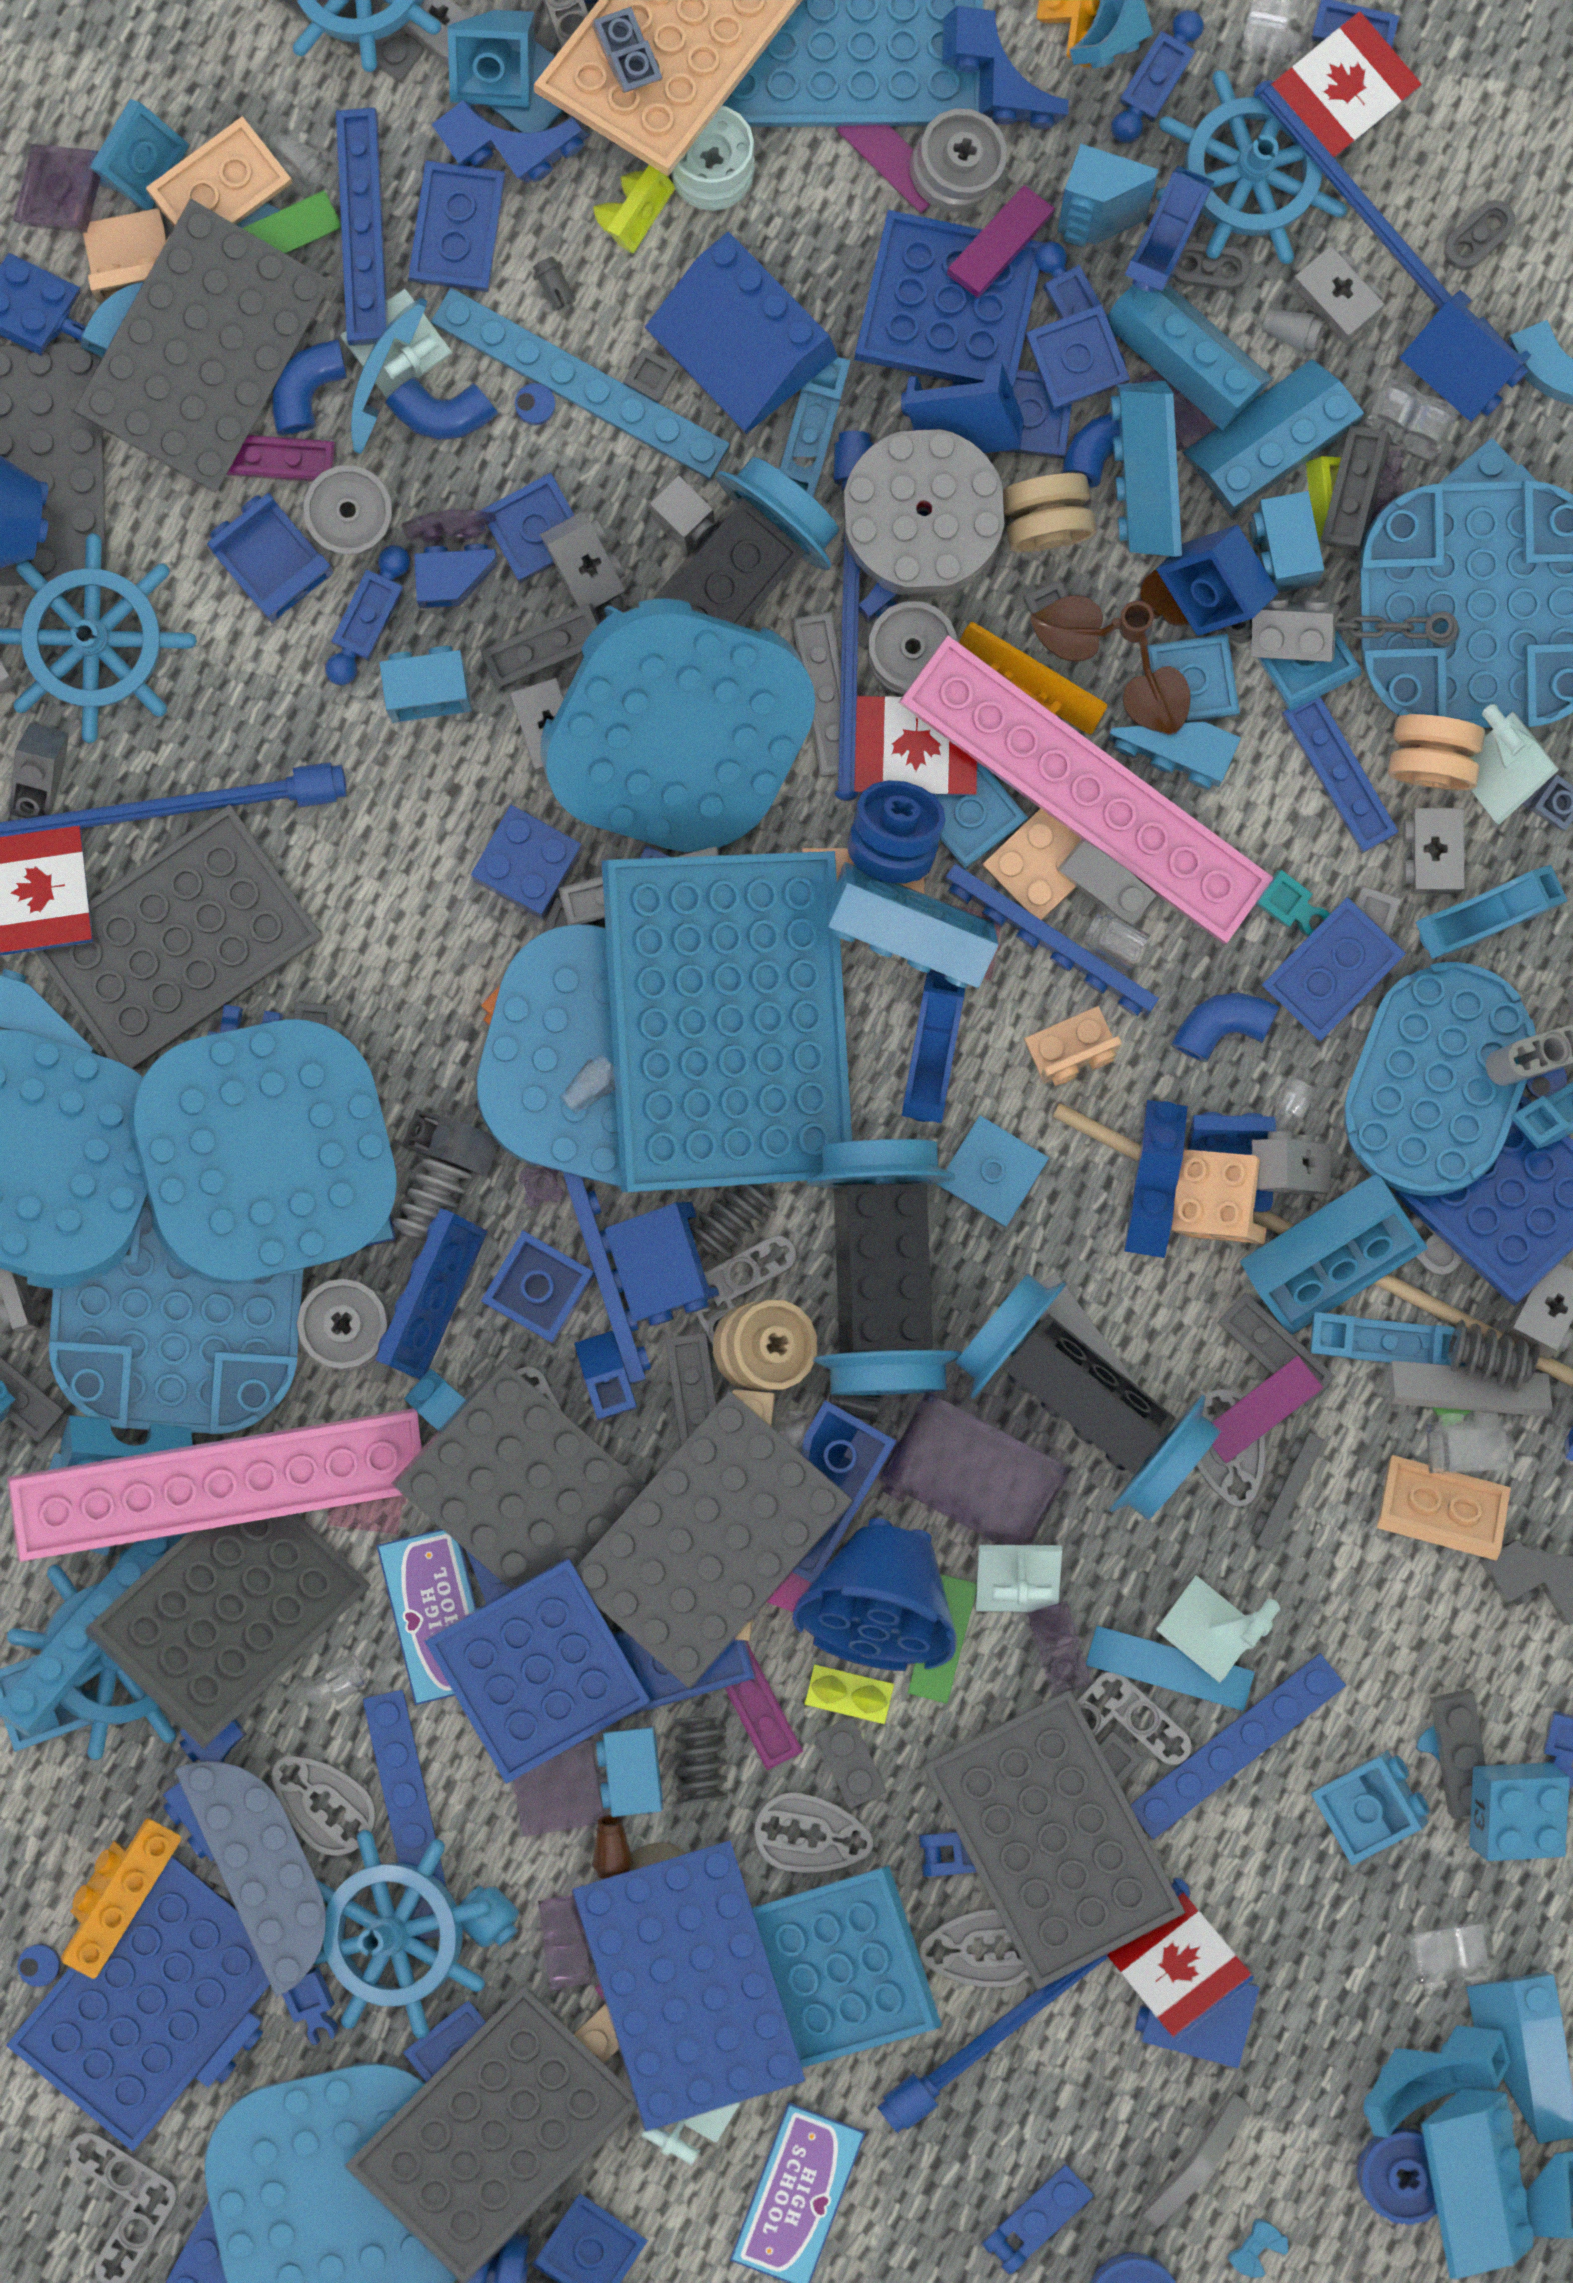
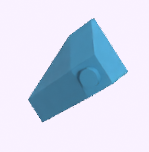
(1534, 2035)

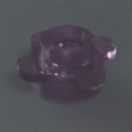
(534, 1195)

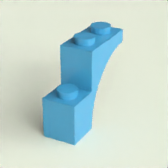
(1114, 31)
(1491, 912)
(1413, 2078)

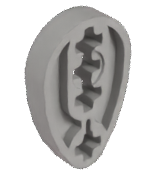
(1248, 1463)
(313, 1825)
(800, 1857)
(963, 1965)

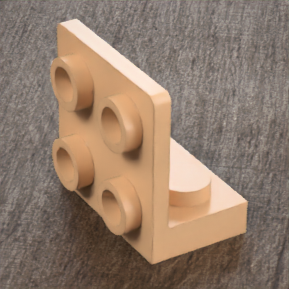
(122, 250)
(1071, 1045)
(1217, 1197)

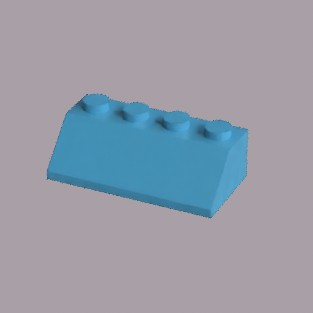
(1104, 196)
(1188, 352)
(1274, 435)
(1148, 468)
(912, 927)
(1333, 1254)
(1477, 2183)

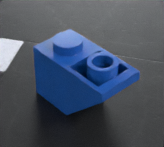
(451, 576)
(605, 1376)

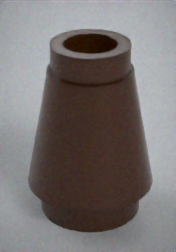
(611, 1848)

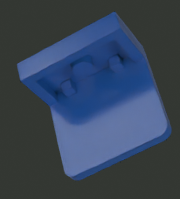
(1232, 1135)

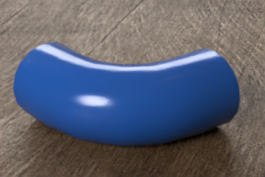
(299, 381)
(439, 417)
(1091, 449)
(1221, 1016)

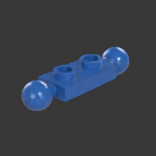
(1157, 76)
(1069, 289)
(367, 615)

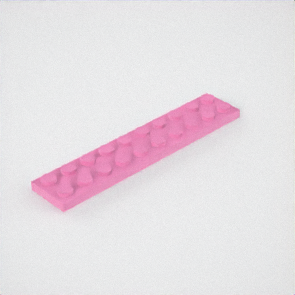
(1085, 789)
(211, 1484)

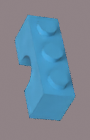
(92, 1441)

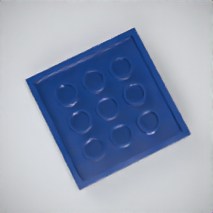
(931, 323)
(1513, 1218)
(537, 1670)

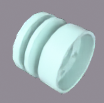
(729, 143)

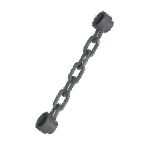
(1441, 640)

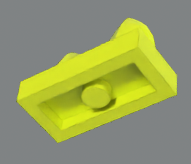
(631, 220)
(849, 1694)

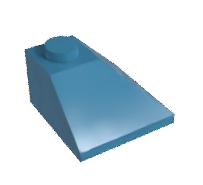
(492, 58)
(1551, 2198)

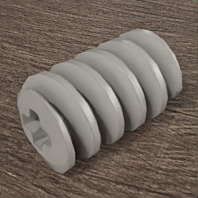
(428, 1201)

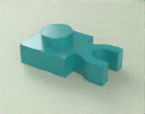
(1287, 902)

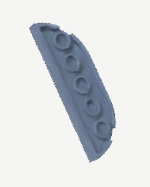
(260, 1867)

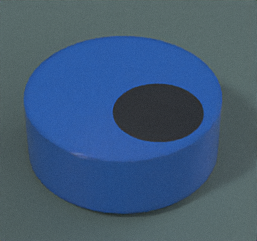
(535, 404)
(1547, 1083)
(39, 1965)

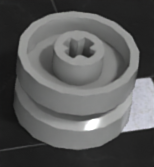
(958, 159)
(339, 487)
(902, 625)
(320, 1320)

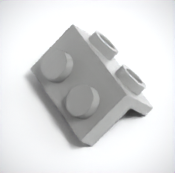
(1295, 630)

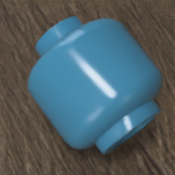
(498, 1924)

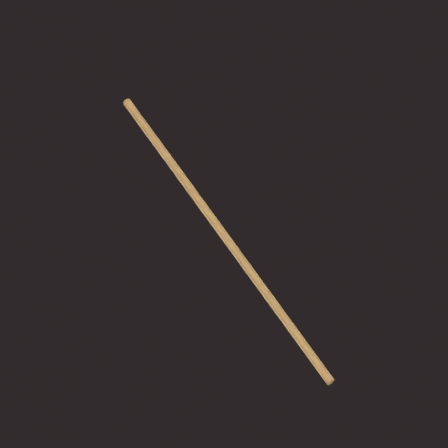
(1279, 1225)

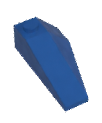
(852, 1458)

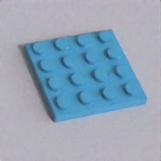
(846, 1967)

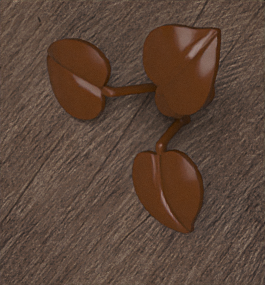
(1072, 630)

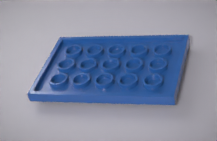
(688, 1986)
(154, 2010)

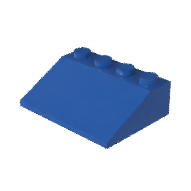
(740, 333)

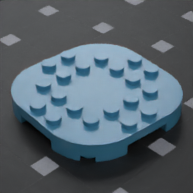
(1503, 570)
(677, 727)
(540, 1035)
(263, 1151)
(65, 1161)
(172, 1346)
(283, 2188)

